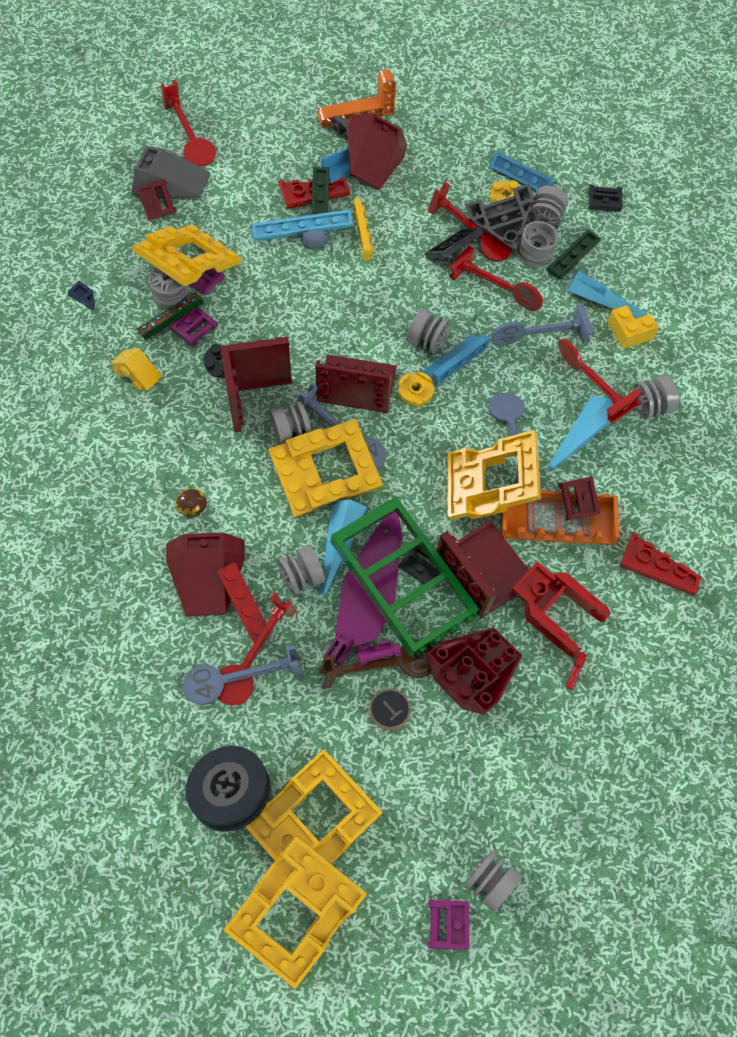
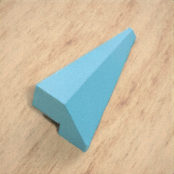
(595, 291)
(588, 424)
(342, 514)

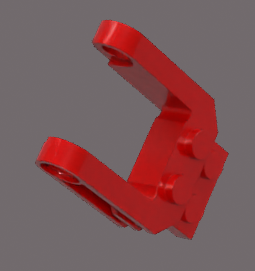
(541, 589)

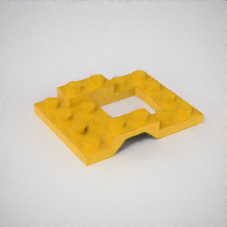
(162, 253)
(300, 477)
(467, 477)
(279, 825)
(317, 886)

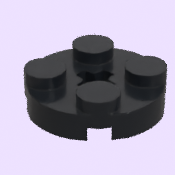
(211, 361)

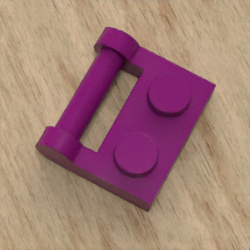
(206, 283)
(190, 322)
(384, 649)
(456, 925)

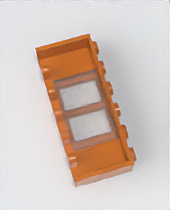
(546, 521)

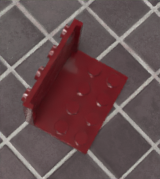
(254, 367)
(355, 383)
(483, 566)

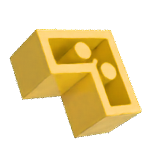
(631, 330)
(137, 367)

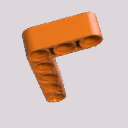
(379, 105)

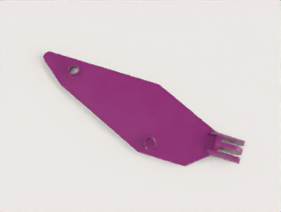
(358, 617)

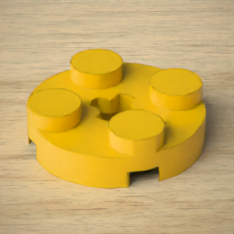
(500, 188)
(416, 398)

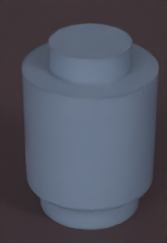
(315, 238)

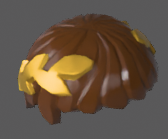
(191, 502)

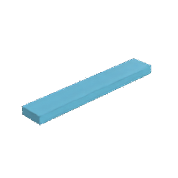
(298, 225)

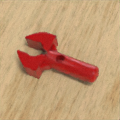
(578, 664)

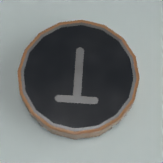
(390, 709)

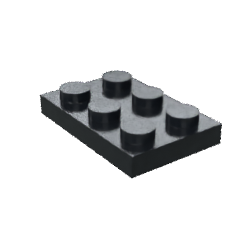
(454, 243)

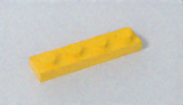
(362, 225)

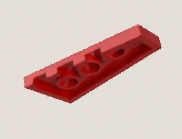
(300, 193)
(658, 566)

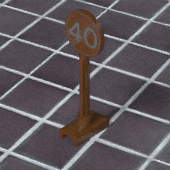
(412, 666)

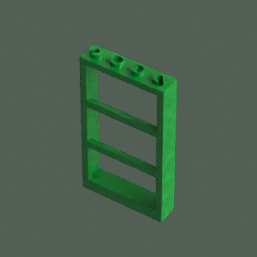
(386, 611)

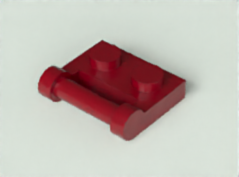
(151, 202)
(585, 498)

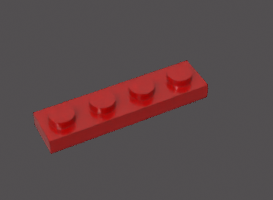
(242, 600)

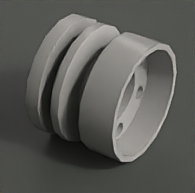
(548, 206)
(537, 244)
(165, 290)
(428, 331)
(657, 396)
(289, 423)
(303, 569)
(493, 881)

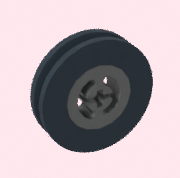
(231, 808)

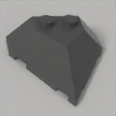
(505, 217)

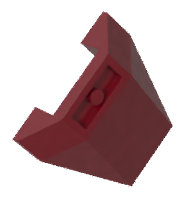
(374, 148)
(194, 567)
(474, 668)

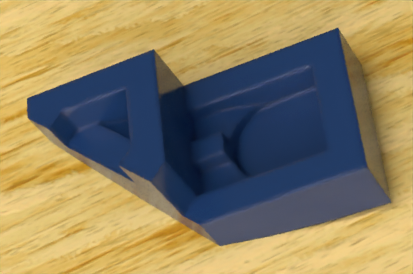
(82, 294)

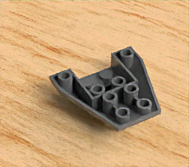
(182, 176)

